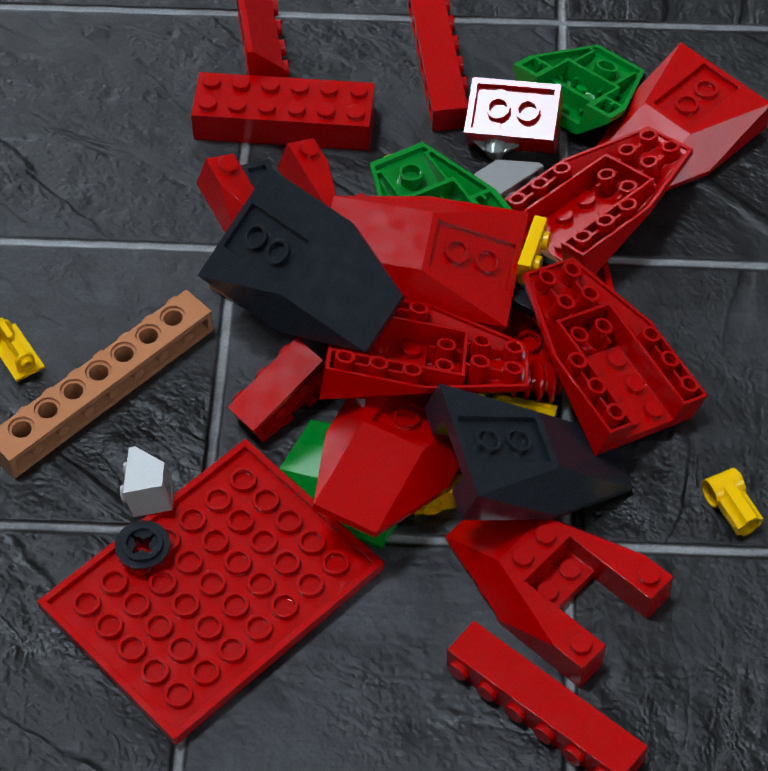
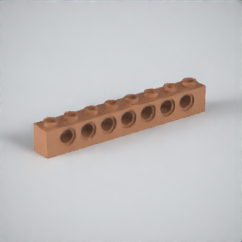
(145, 348)

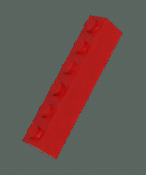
(439, 63)
(542, 703)

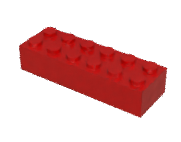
(283, 110)

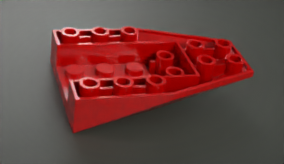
(696, 107)
(601, 194)
(444, 250)
(426, 349)
(609, 358)
(382, 463)

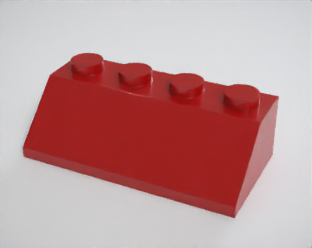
(260, 38)

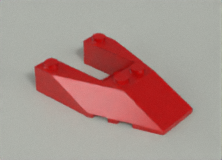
(228, 187)
(537, 567)

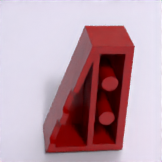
(279, 390)

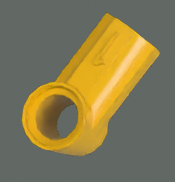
(729, 494)

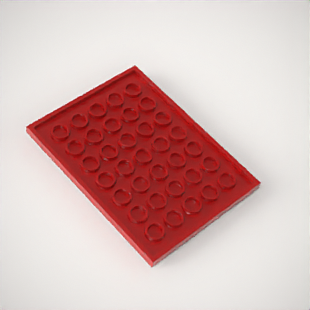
(235, 593)

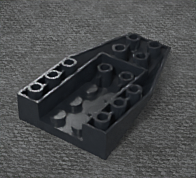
(303, 269)
(520, 459)

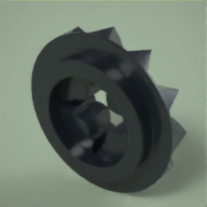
(142, 533)

